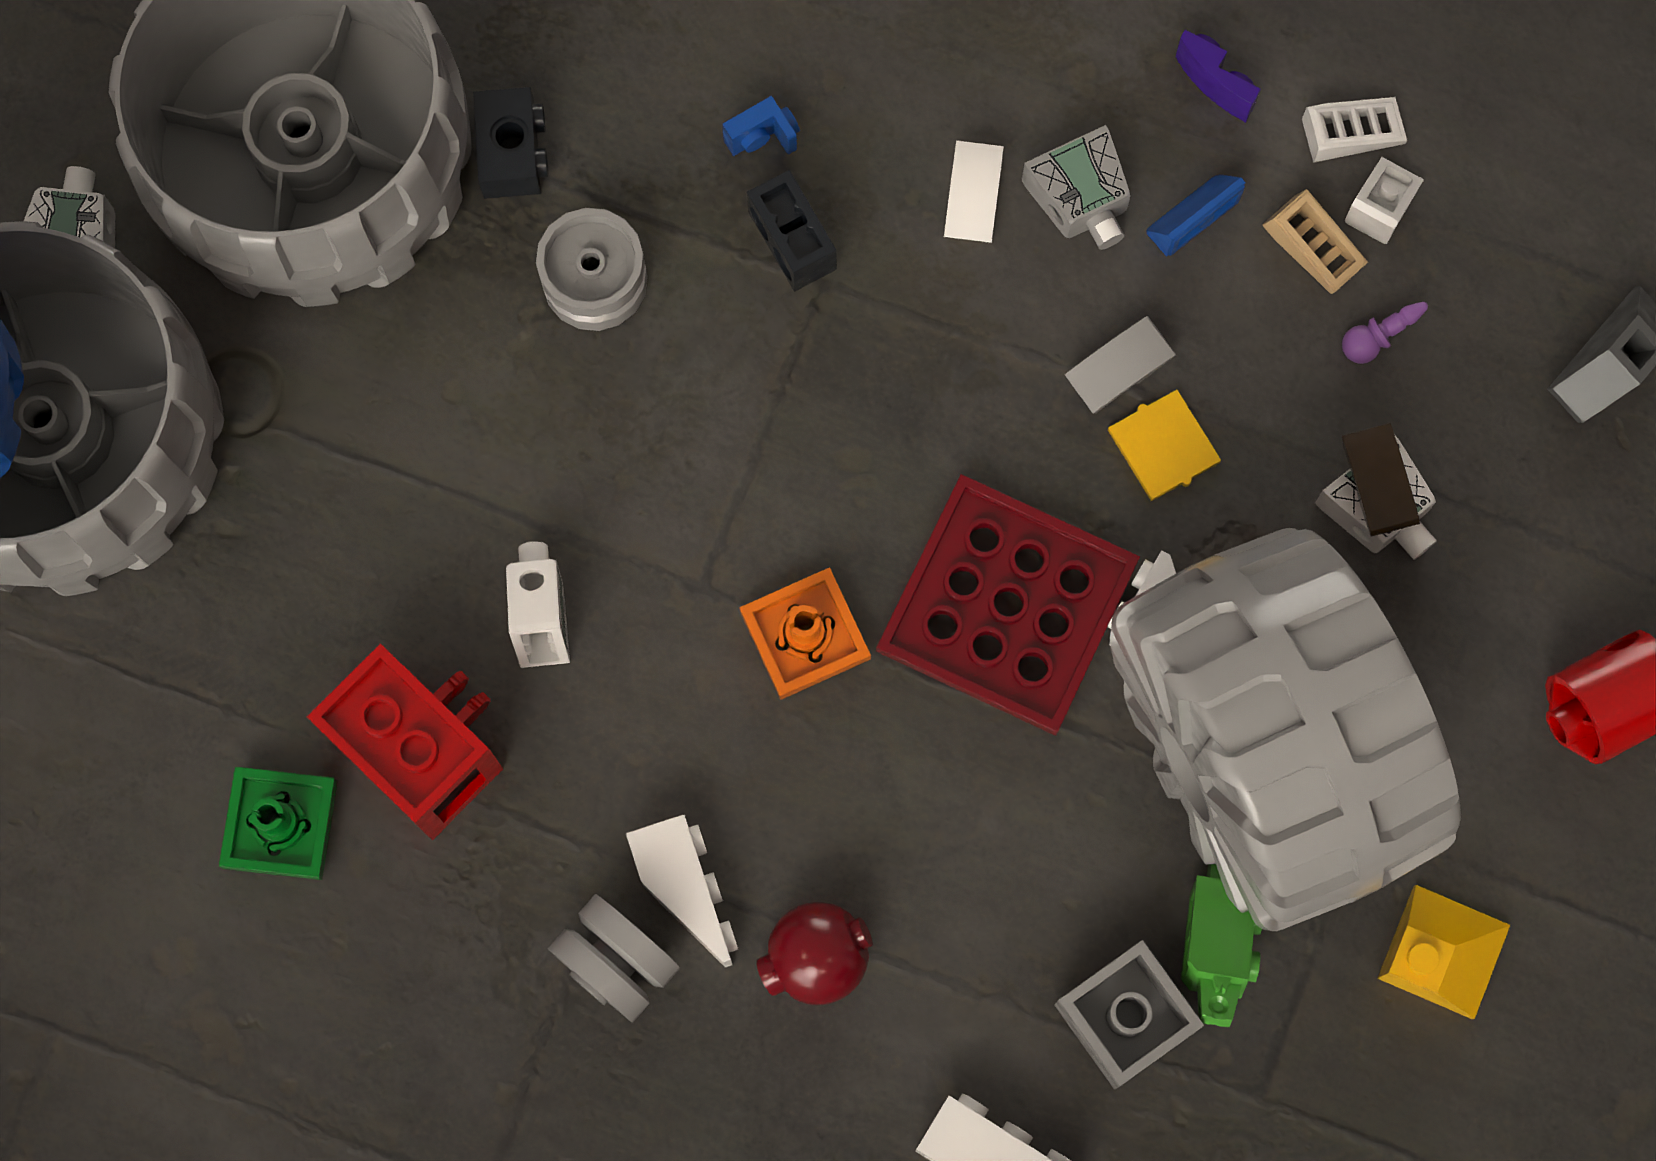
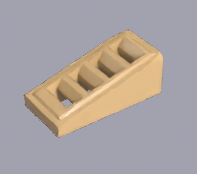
(1292, 241)

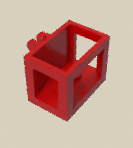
(408, 737)

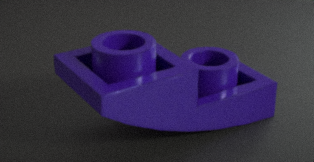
(1203, 63)

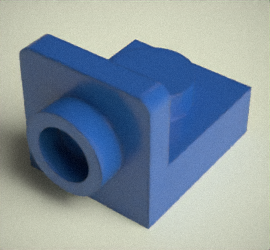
(755, 125)

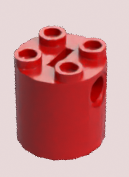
(1605, 699)

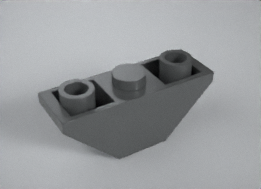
(1611, 360)

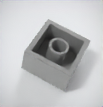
(1128, 1014)

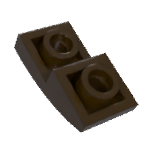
(1380, 480)

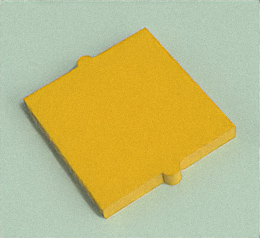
(1164, 445)

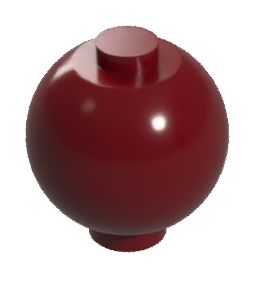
(816, 954)

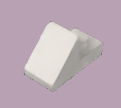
(1383, 200)

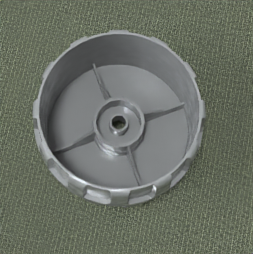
(208, 145)
(126, 406)
(1287, 726)

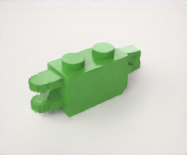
(1217, 950)

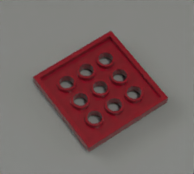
(1020, 636)

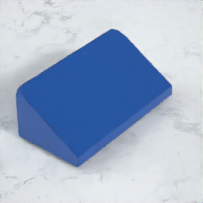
(1196, 213)

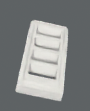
(1328, 148)

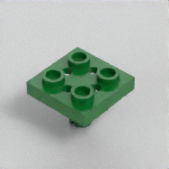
(257, 799)

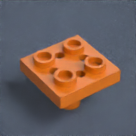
(803, 628)

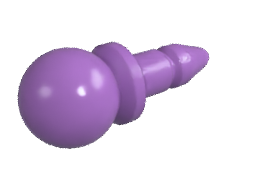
(1364, 342)

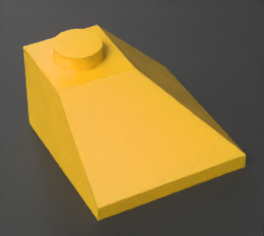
(1444, 951)

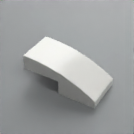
(973, 191)

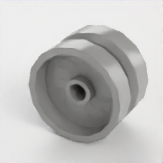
(566, 262)
(615, 956)

